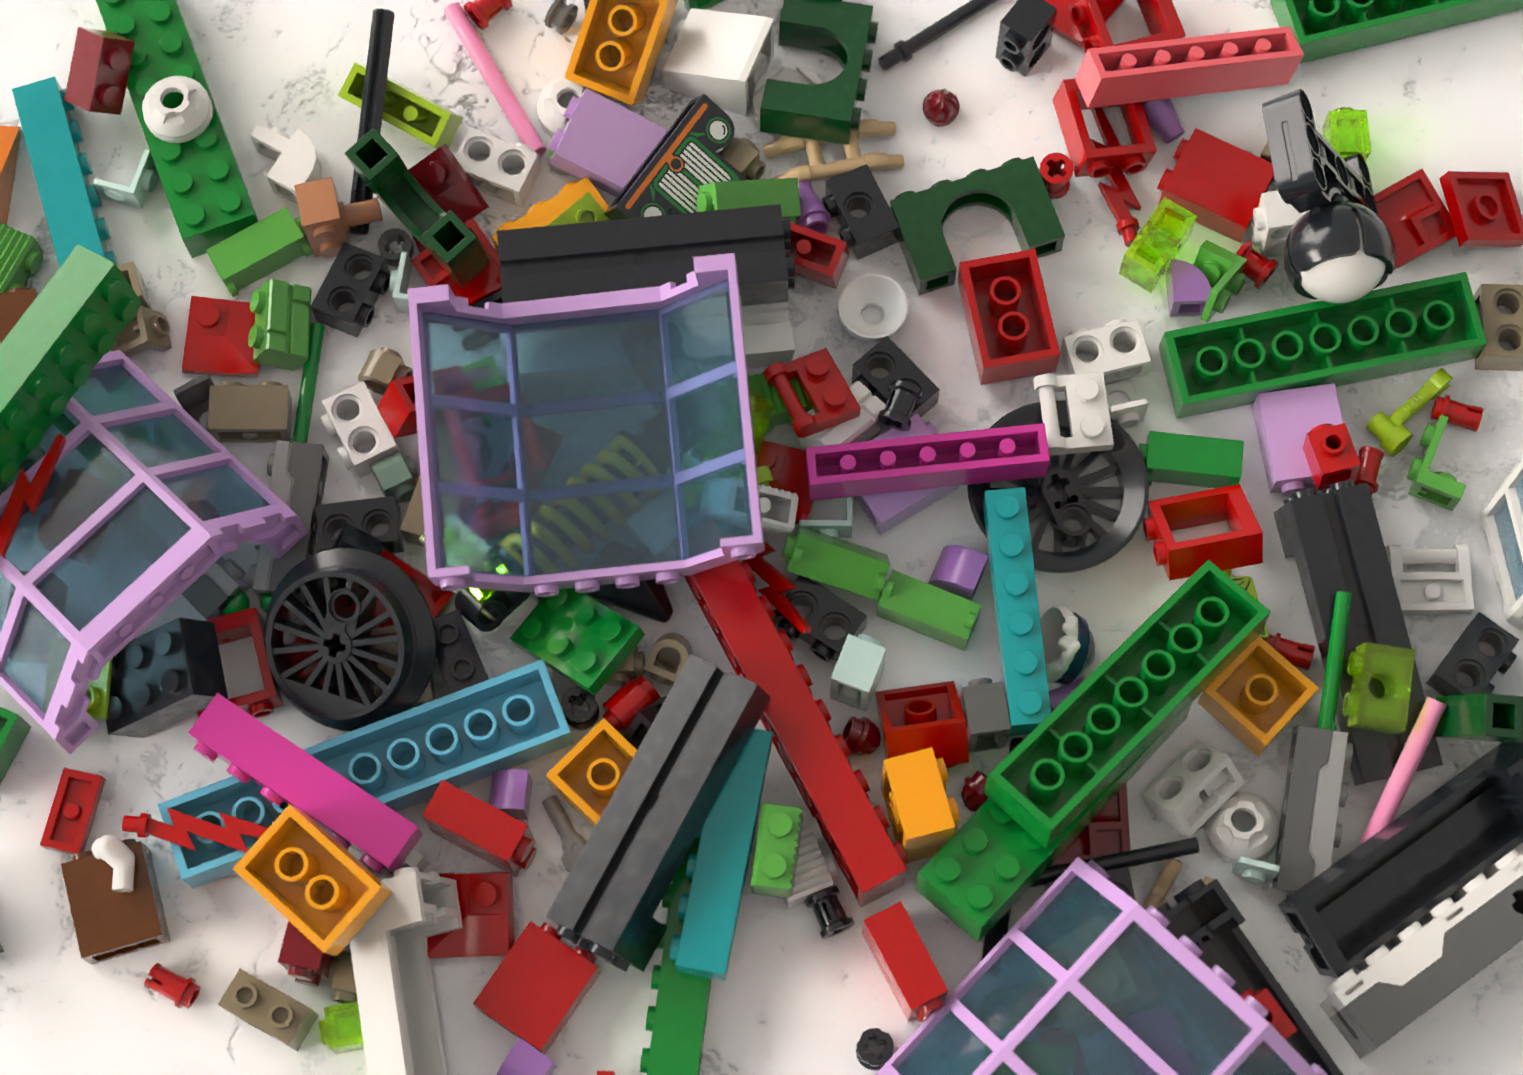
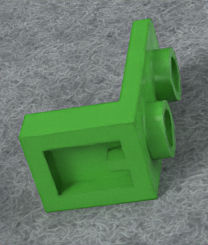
(1224, 275)
(1433, 487)

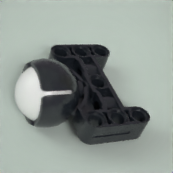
(1341, 243)

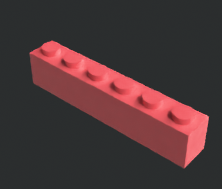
(1188, 66)

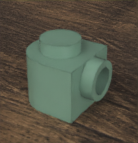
(395, 476)

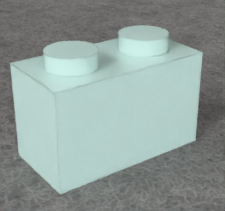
(858, 671)

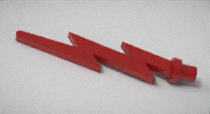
(1120, 194)
(28, 493)
(777, 586)
(186, 824)

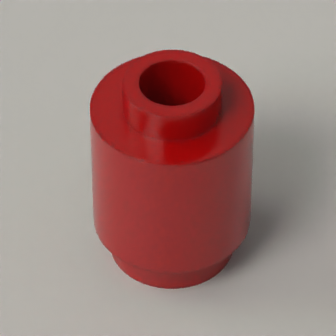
(628, 701)

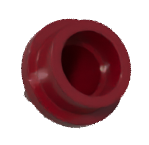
(941, 107)
(861, 736)
(973, 791)

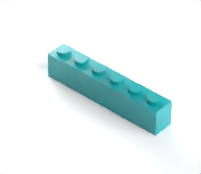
(61, 169)
(1016, 608)
(721, 867)

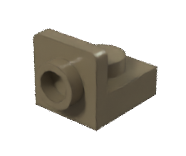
(144, 331)

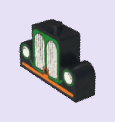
(679, 165)

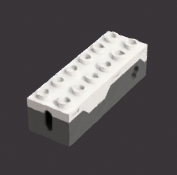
(1429, 959)

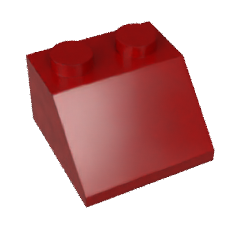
(923, 719)

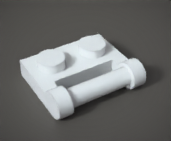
(1085, 409)
(1433, 590)

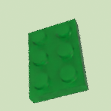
(578, 638)

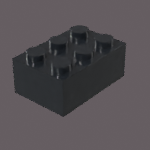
(164, 678)

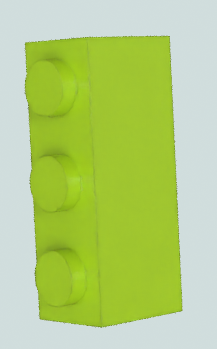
(406, 109)

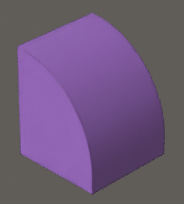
(1186, 289)
(959, 570)
(511, 792)
(526, 1060)

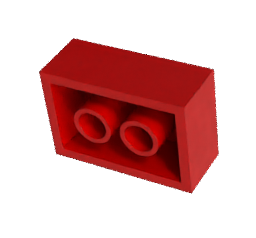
(1008, 316)

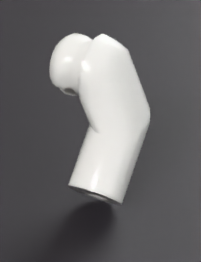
(119, 858)

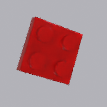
(1483, 208)

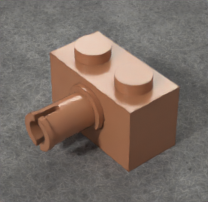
(328, 219)

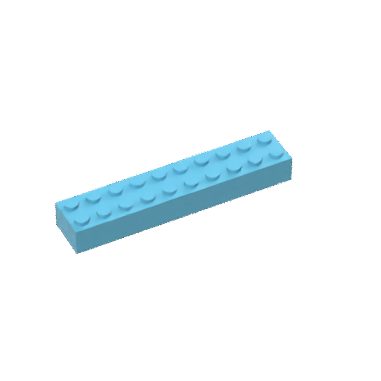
(397, 759)

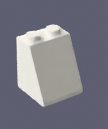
(719, 57)

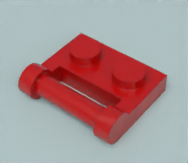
(822, 387)

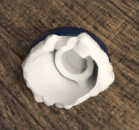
(1066, 644)

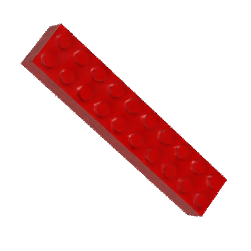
(802, 731)

